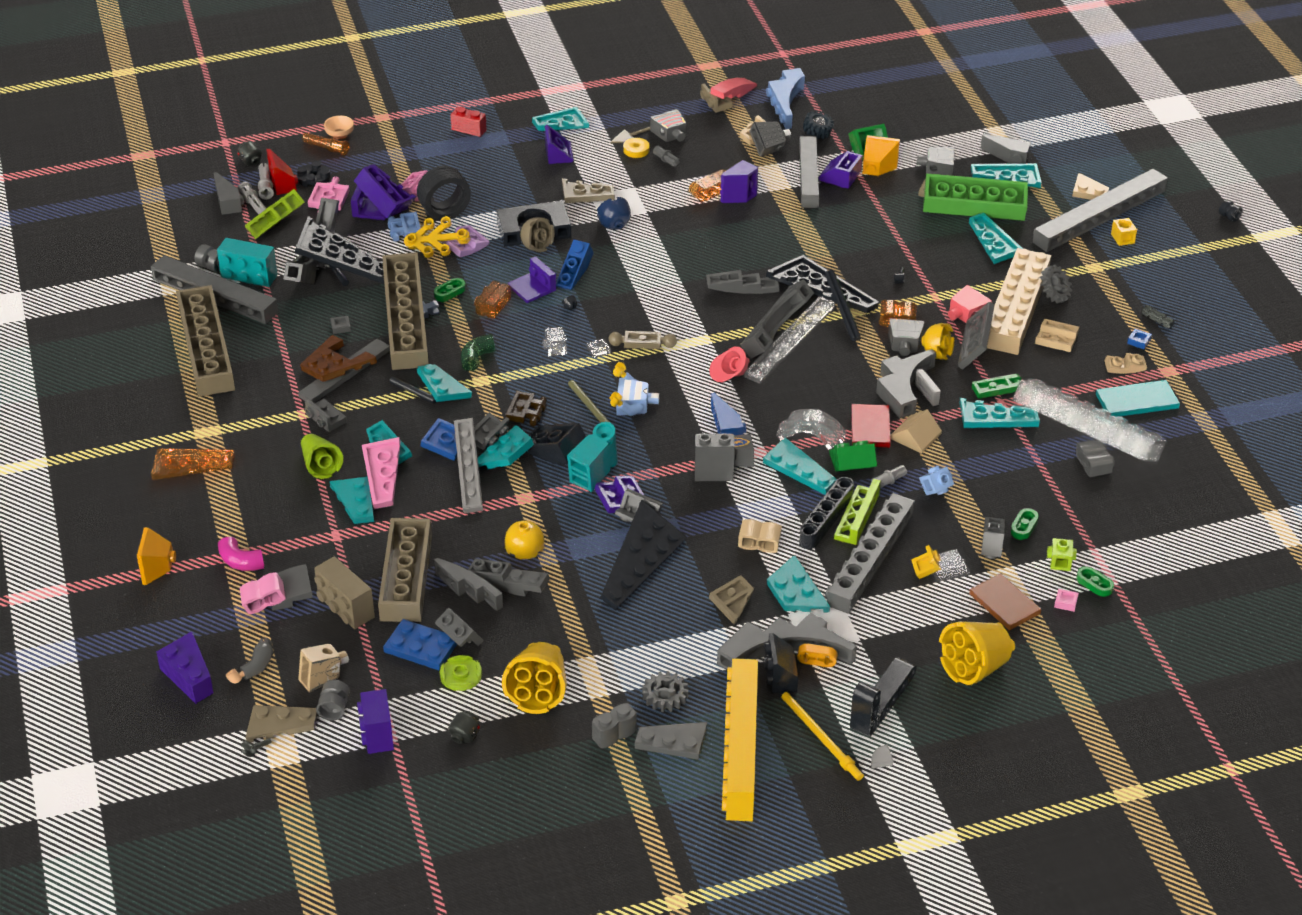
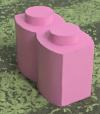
(262, 593)

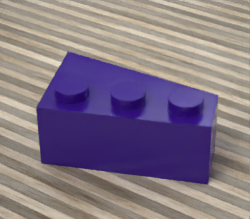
(382, 191)
(186, 667)

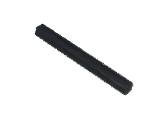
(842, 305)

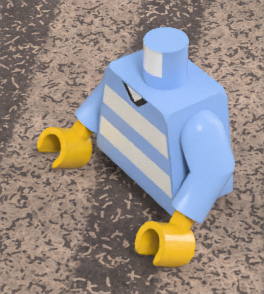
(632, 394)

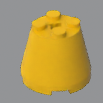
(974, 650)
(536, 678)

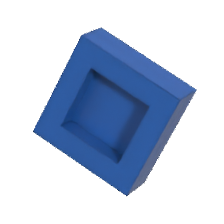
(1139, 338)

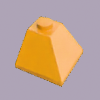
(880, 155)
(154, 556)

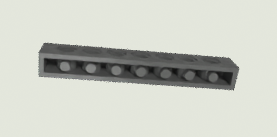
(870, 553)

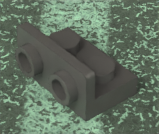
(325, 414)
(457, 629)

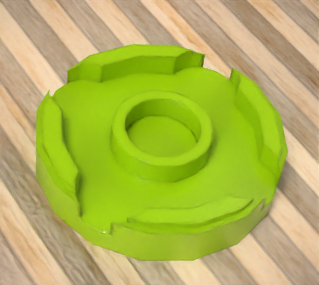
(460, 673)

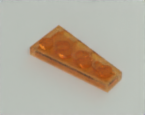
(190, 461)

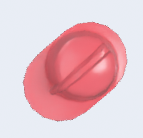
(729, 365)

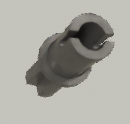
(666, 156)

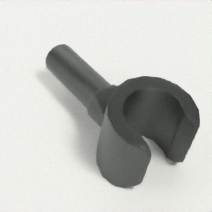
(250, 749)

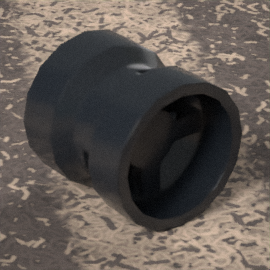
(1230, 210)

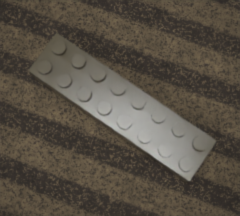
(405, 311)
(205, 341)

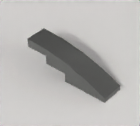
(745, 284)
(463, 581)

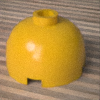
(939, 339)
(524, 539)

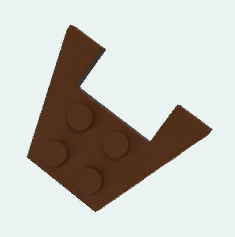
(327, 364)

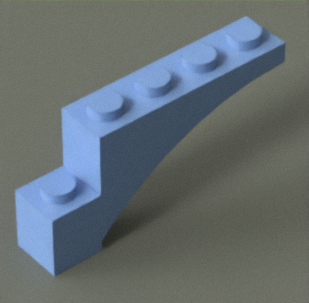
(783, 92)

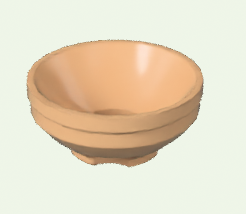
(339, 126)

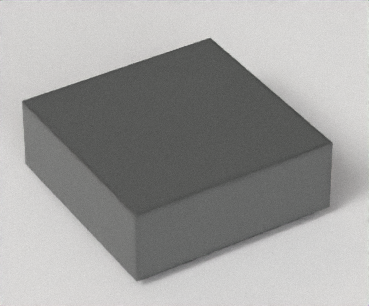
(340, 324)

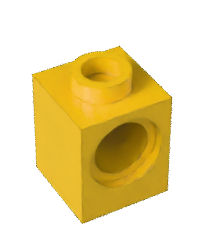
(1124, 231)

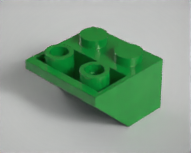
(853, 457)

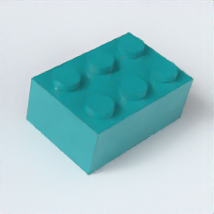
(247, 262)

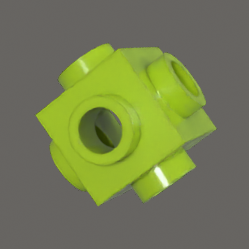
(1061, 554)

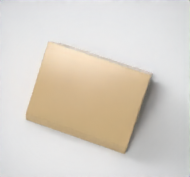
(917, 431)

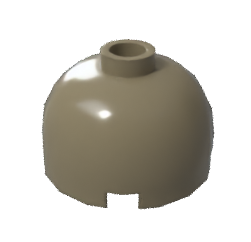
(537, 234)

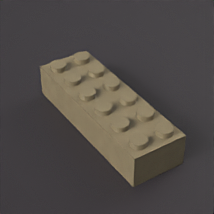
(405, 570)

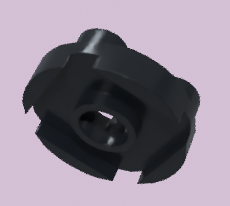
(313, 173)

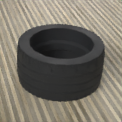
(435, 179)

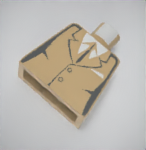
(319, 665)

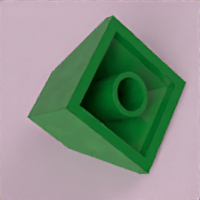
(858, 137)

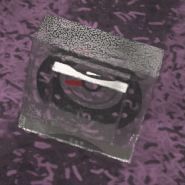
(598, 348)

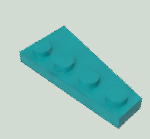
(796, 464)

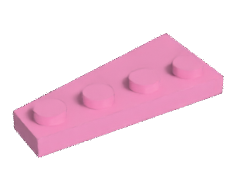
(381, 467)

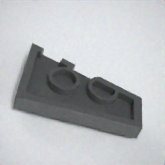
(673, 739)

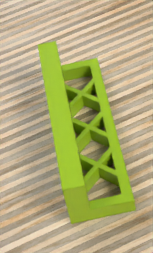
(861, 516)

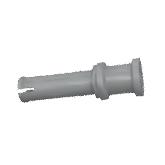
(265, 184)
(254, 195)

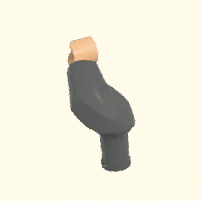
(260, 658)

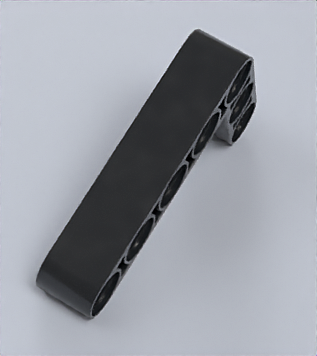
(873, 703)

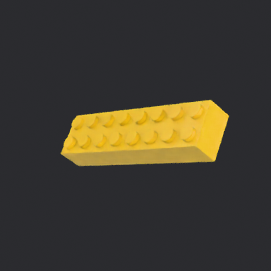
(741, 740)

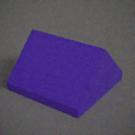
(557, 147)

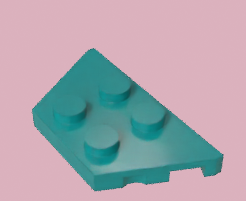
(506, 449)
(796, 589)

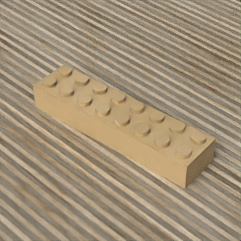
(1017, 301)

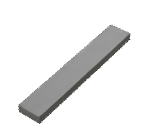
(468, 465)

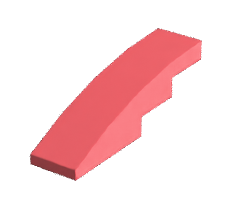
(732, 88)

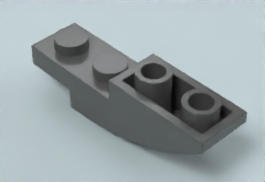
(508, 579)

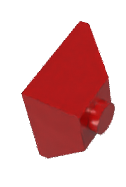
(281, 174)

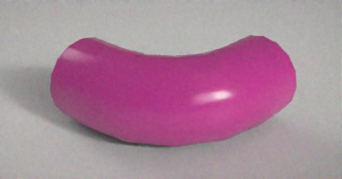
(238, 558)

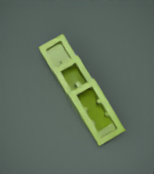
(274, 214)

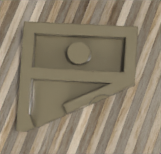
(732, 597)

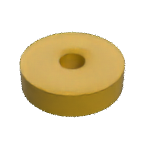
(636, 147)

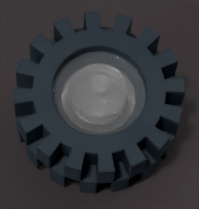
(818, 124)

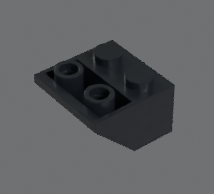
(781, 665)

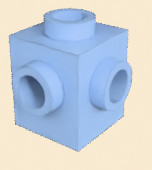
(936, 480)

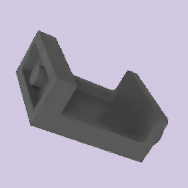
(714, 457)

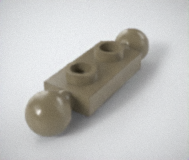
(642, 339)

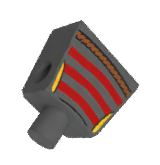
(669, 126)

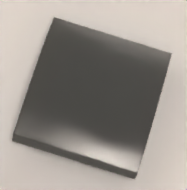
(296, 586)

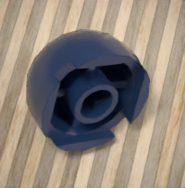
(614, 213)

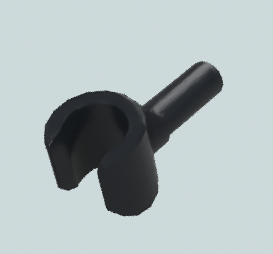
(899, 277)

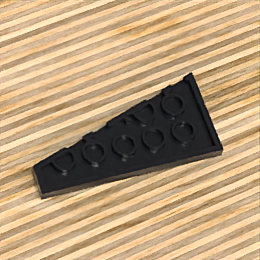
(814, 275)

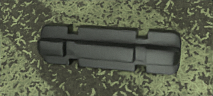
(1157, 316)

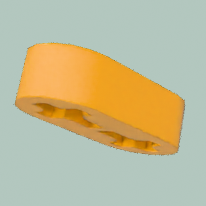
(817, 655)

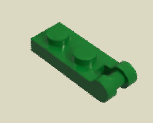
(996, 386)

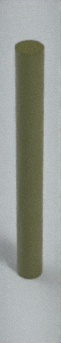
(586, 400)

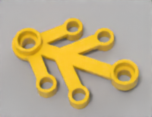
(415, 240)

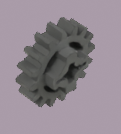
(1056, 284)
(665, 691)

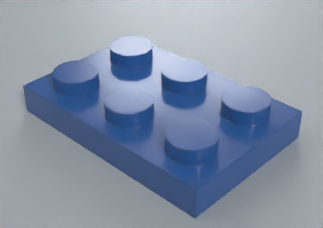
(420, 644)

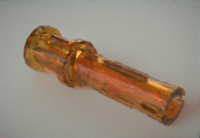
(331, 144)

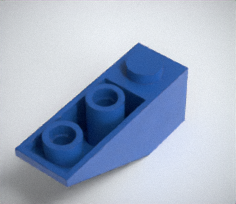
(575, 264)

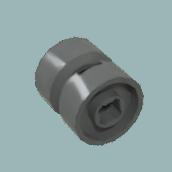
(207, 257)
(333, 700)

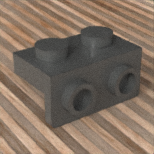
(489, 430)
(631, 502)

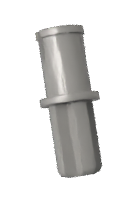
(889, 477)

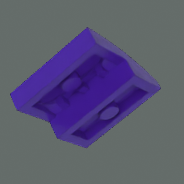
(612, 492)

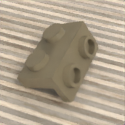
(714, 102)

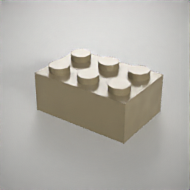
(344, 592)

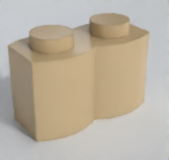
(759, 536)

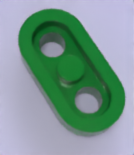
(449, 289)
(1024, 524)
(1095, 581)

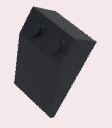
(555, 441)

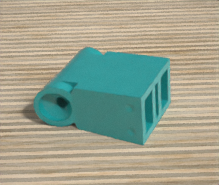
(593, 457)

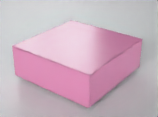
(1066, 600)

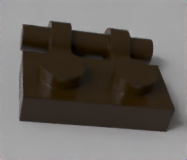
(521, 405)

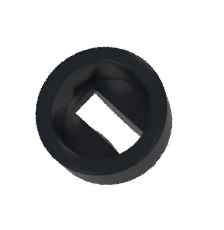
(570, 302)

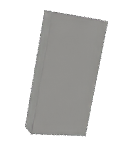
(927, 387)

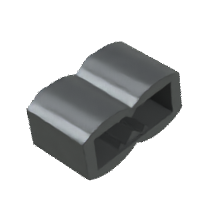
(1094, 457)
(614, 725)

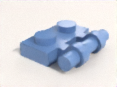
(409, 225)

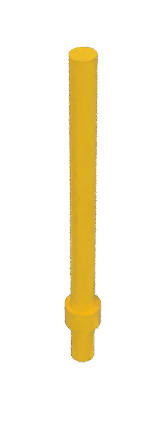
(846, 762)

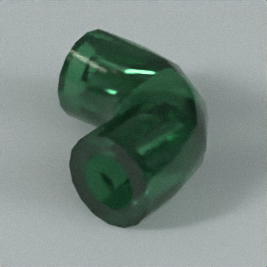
(475, 348)

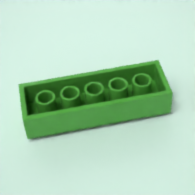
(975, 196)

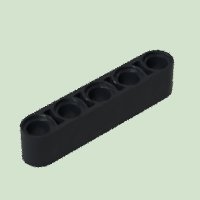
(826, 513)

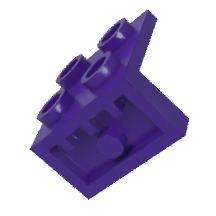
(363, 207)
(535, 284)

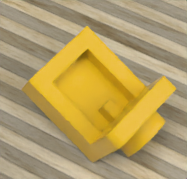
(926, 563)

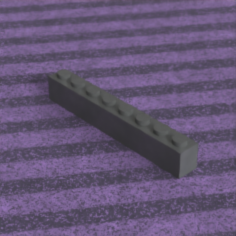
(226, 293)

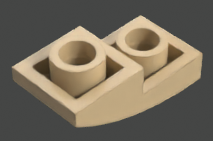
(1129, 364)

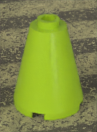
(321, 456)

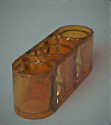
(706, 187)

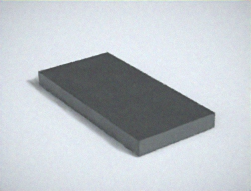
(976, 335)

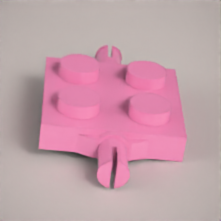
(330, 191)

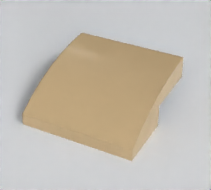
(1057, 335)

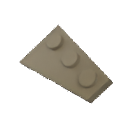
(582, 192)
(275, 720)

